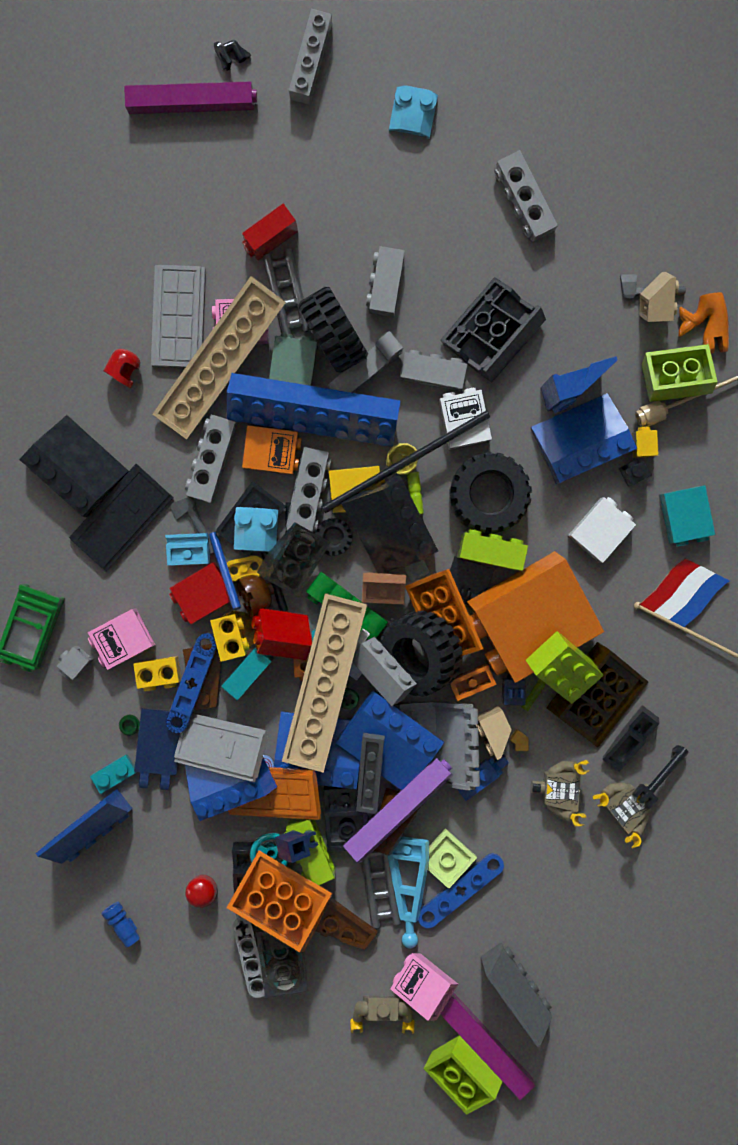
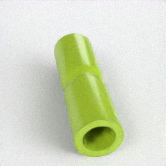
(415, 490)

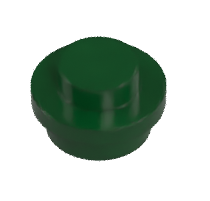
(129, 725)

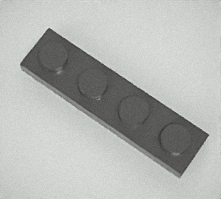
(370, 773)

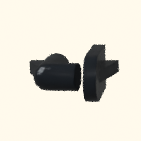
(221, 51)

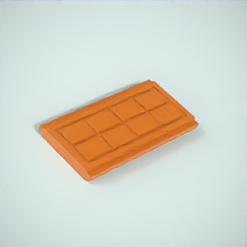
(292, 798)

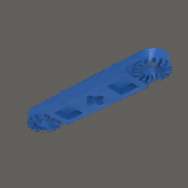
(186, 697)
(472, 879)

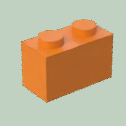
(472, 682)

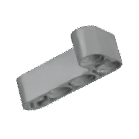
(379, 357)
(248, 954)

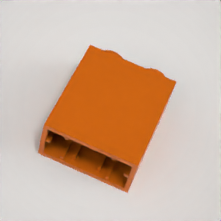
(528, 611)

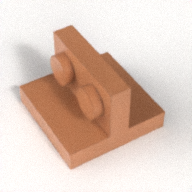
(383, 588)

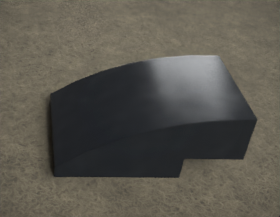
(341, 816)

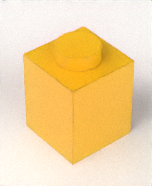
(646, 442)

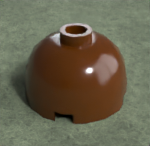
(255, 593)

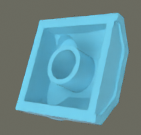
(413, 111)
(255, 528)

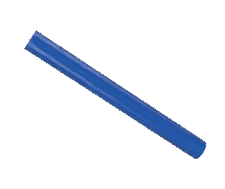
(224, 571)

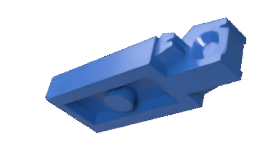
(489, 772)

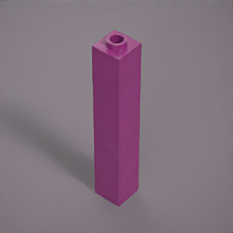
(190, 97)
(487, 1047)

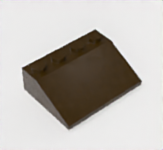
(605, 701)

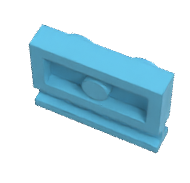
(187, 549)

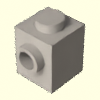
(73, 662)

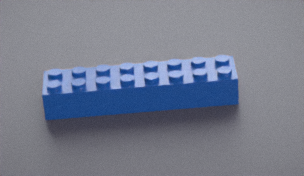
(312, 409)

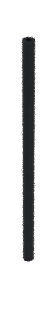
(406, 461)

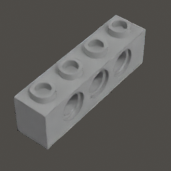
(310, 56)
(516, 165)
(227, 430)
(308, 458)

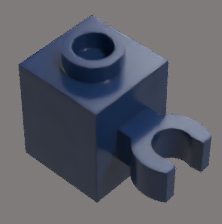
(513, 692)
(295, 845)

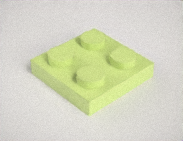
(449, 858)

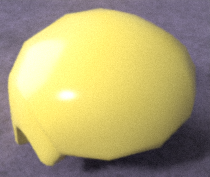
(399, 452)

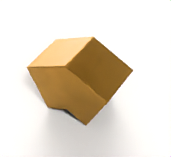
(520, 741)

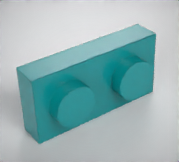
(113, 774)

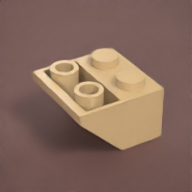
(658, 299)
(495, 729)

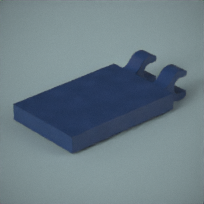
(156, 747)

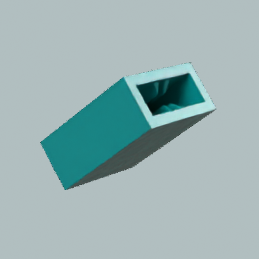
(687, 515)
(246, 673)

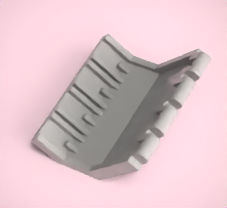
(454, 726)

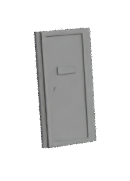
(177, 314)
(222, 747)

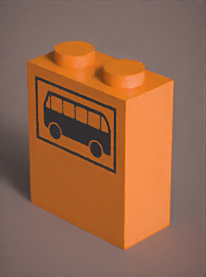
(271, 450)

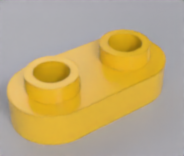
(244, 566)

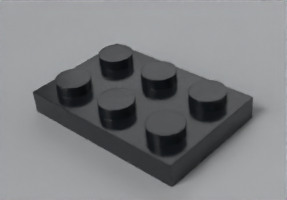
(252, 498)

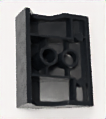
(493, 329)
(74, 465)
(390, 526)

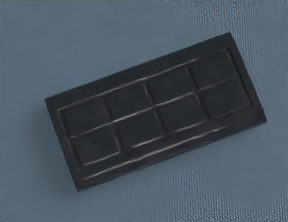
(121, 517)

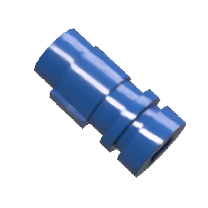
(122, 926)

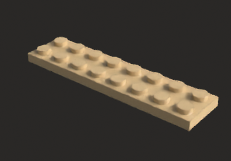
(219, 357)
(324, 683)

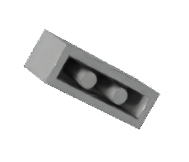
(385, 281)
(433, 370)
(383, 671)

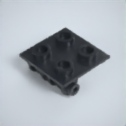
(470, 578)

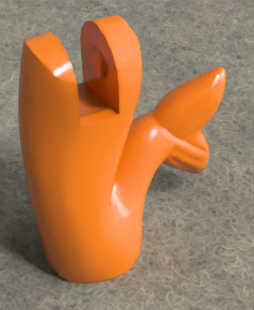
(717, 326)

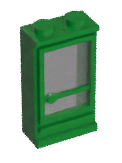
(29, 628)

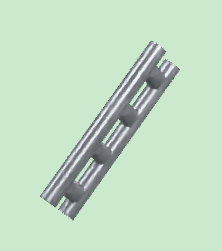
(292, 281)
(373, 895)

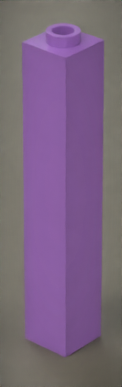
(399, 809)

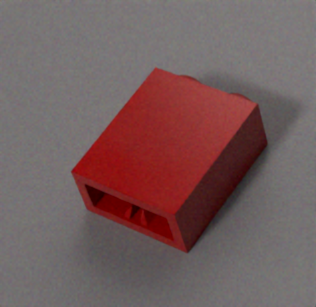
(269, 232)
(200, 593)
(282, 634)

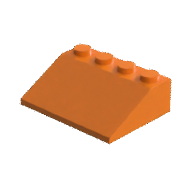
(441, 596)
(280, 901)

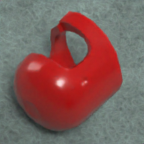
(121, 366)
(201, 891)

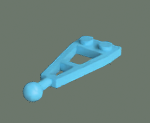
(417, 851)

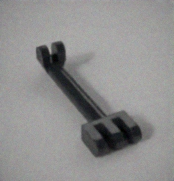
(680, 753)

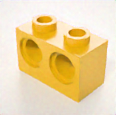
(223, 638)
(157, 668)

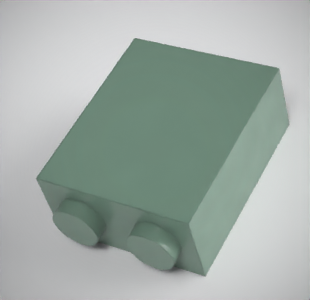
(293, 359)

